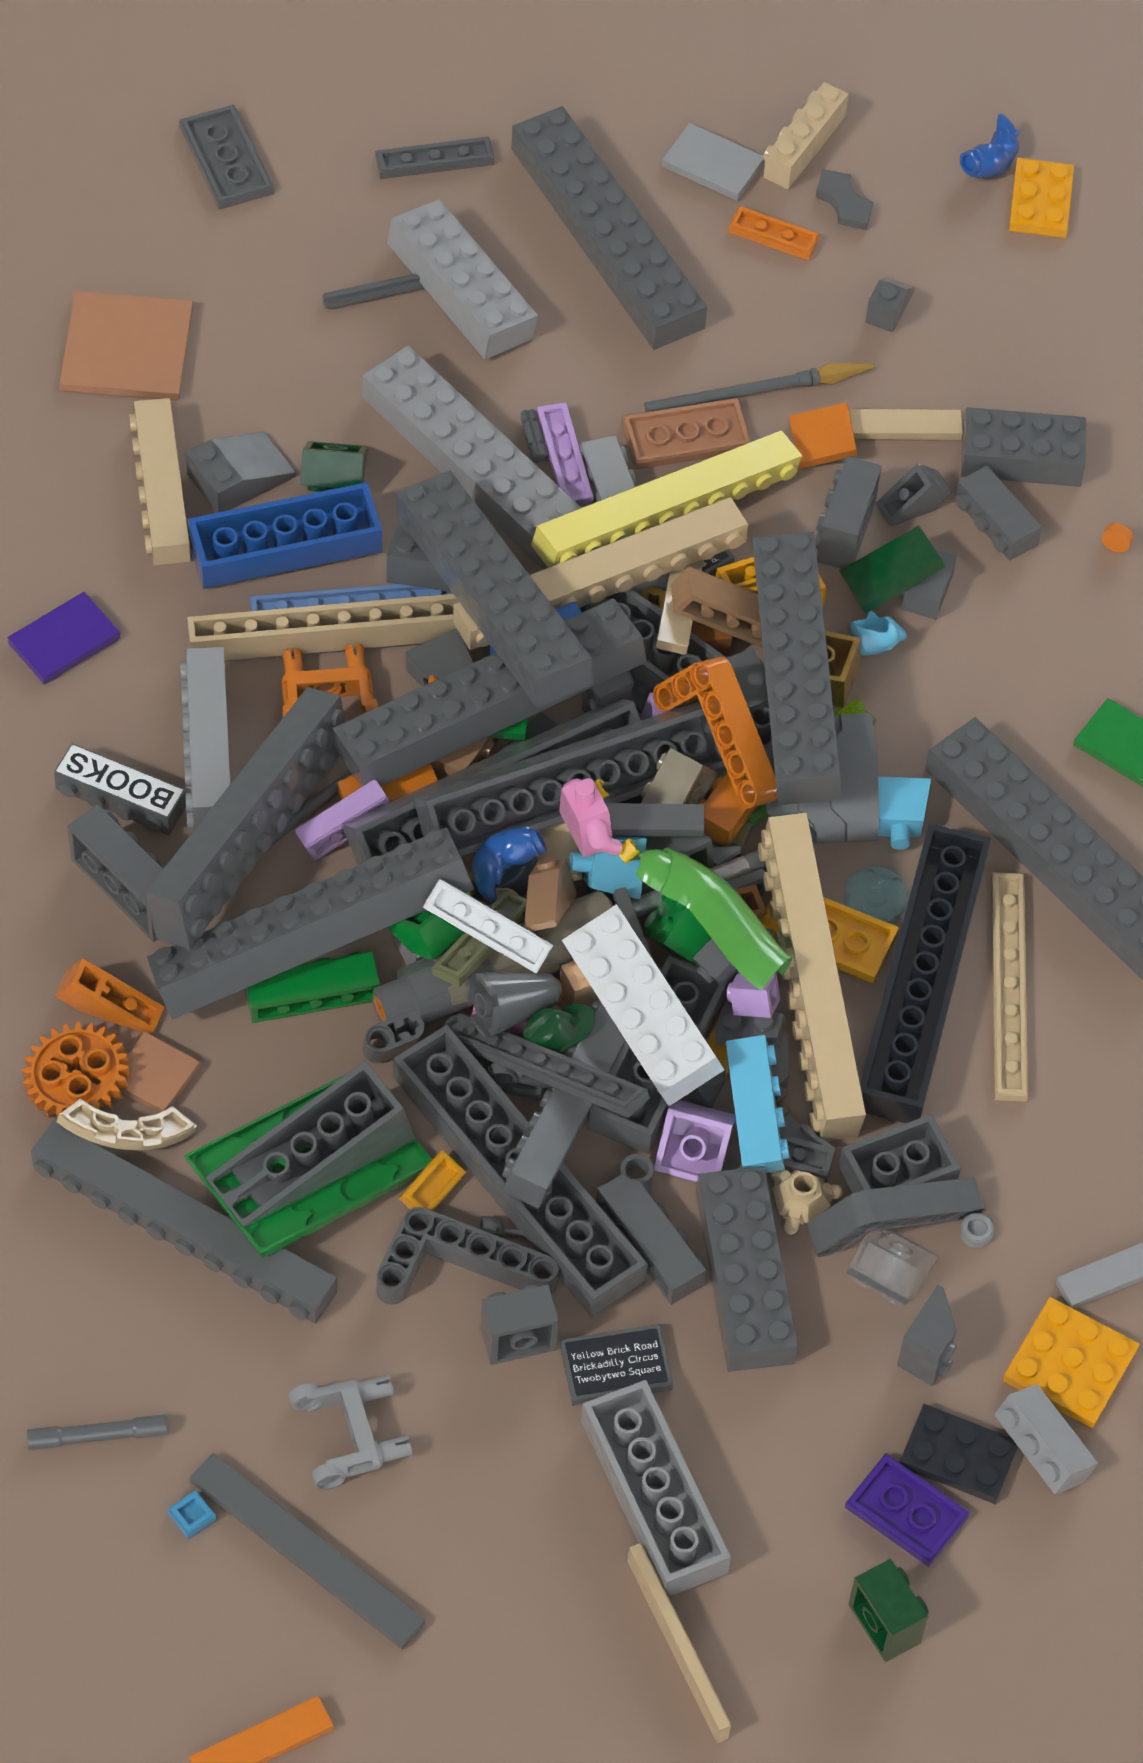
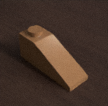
(548, 894)

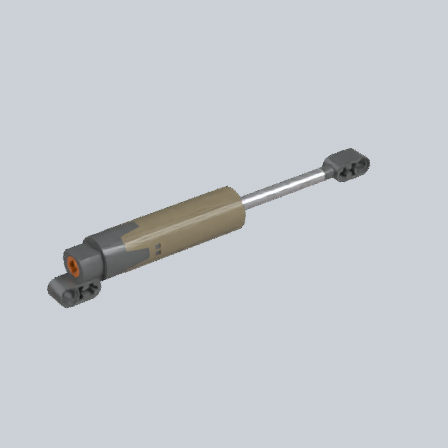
(423, 998)

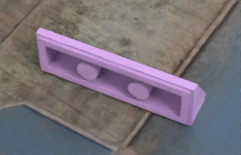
(326, 829)

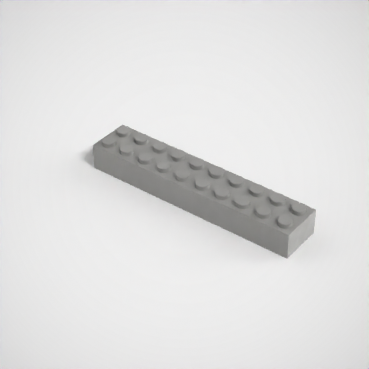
(462, 440)

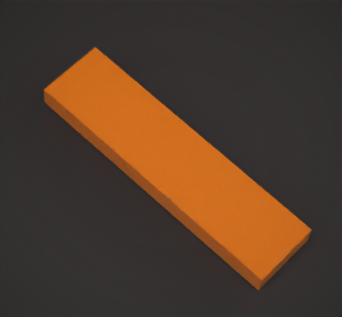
(271, 1736)

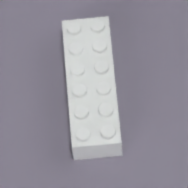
(642, 1005)

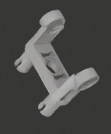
(369, 1453)

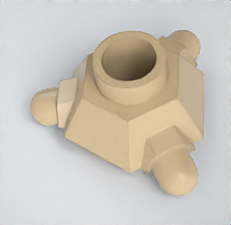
(801, 1197)

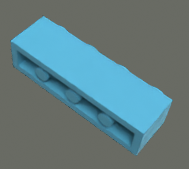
(755, 1103)

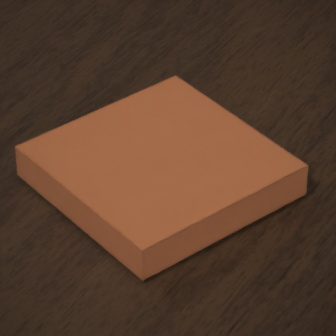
(158, 1073)

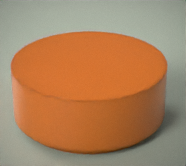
(1117, 537)

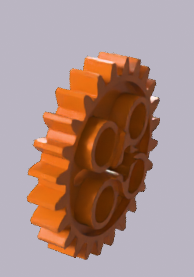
(92, 1049)

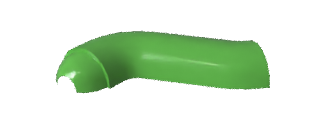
(718, 910)

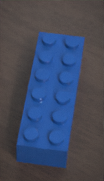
(285, 535)

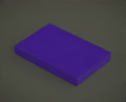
(63, 637)
(907, 1510)

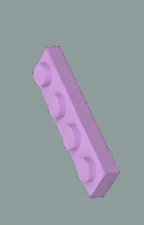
(564, 452)

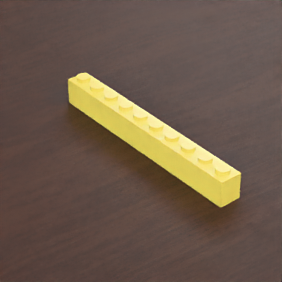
(668, 497)

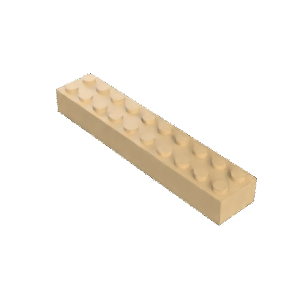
(812, 978)

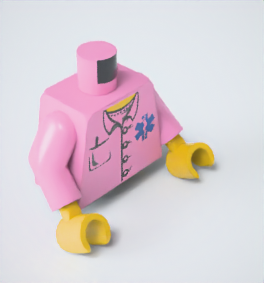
(589, 820)

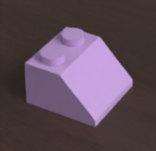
(694, 1140)

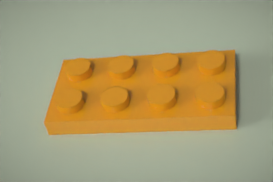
(857, 939)

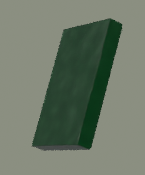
(892, 569)

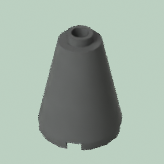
(509, 998)

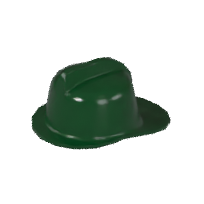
(560, 1028)

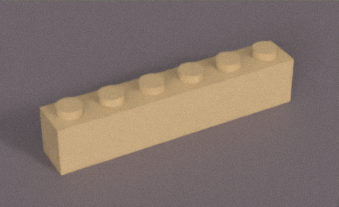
(161, 482)

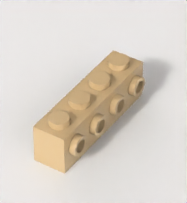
(805, 135)

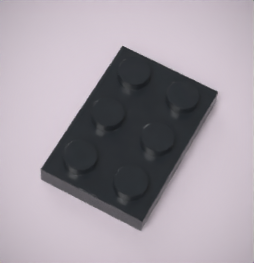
(959, 1453)

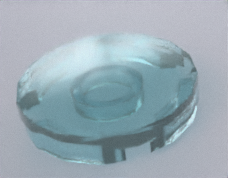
(876, 893)

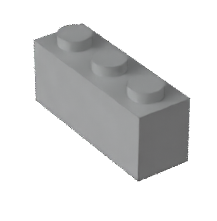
(1046, 1439)

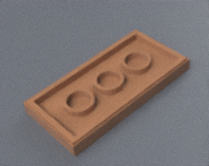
(685, 433)

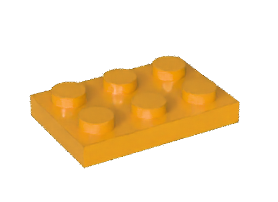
(1041, 197)

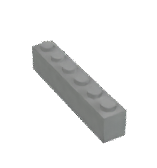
(609, 476)

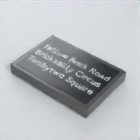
(614, 1361)

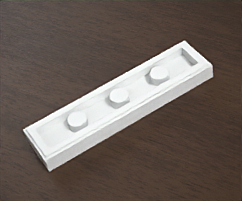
(487, 925)

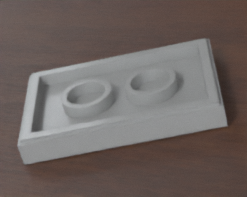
(713, 161)

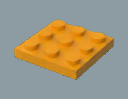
(1072, 1361)

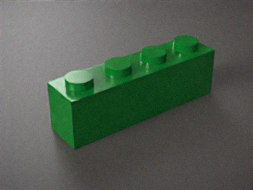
(314, 987)

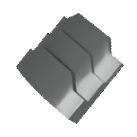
(857, 813)

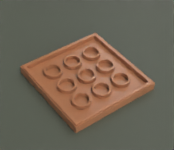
(126, 345)

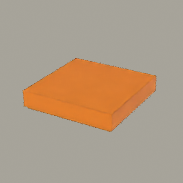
(823, 435)

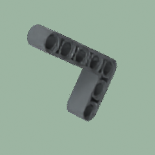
(892, 1208)
(459, 1253)

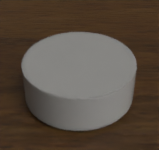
(976, 1230)

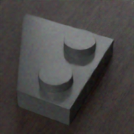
(806, 1149)

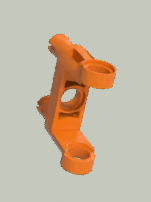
(349, 681)

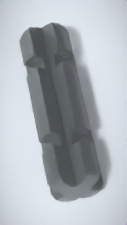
(534, 435)

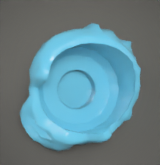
(876, 633)

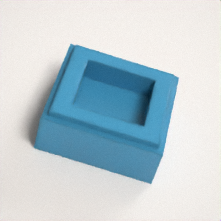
(191, 1514)

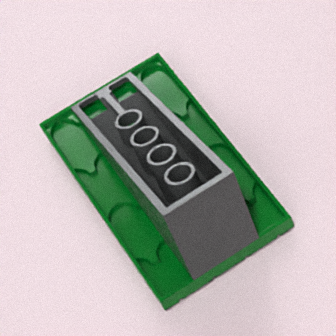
(311, 1160)

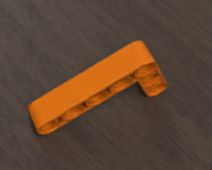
(730, 723)

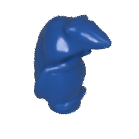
(995, 157)
(500, 852)

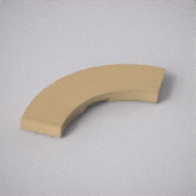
(110, 1131)

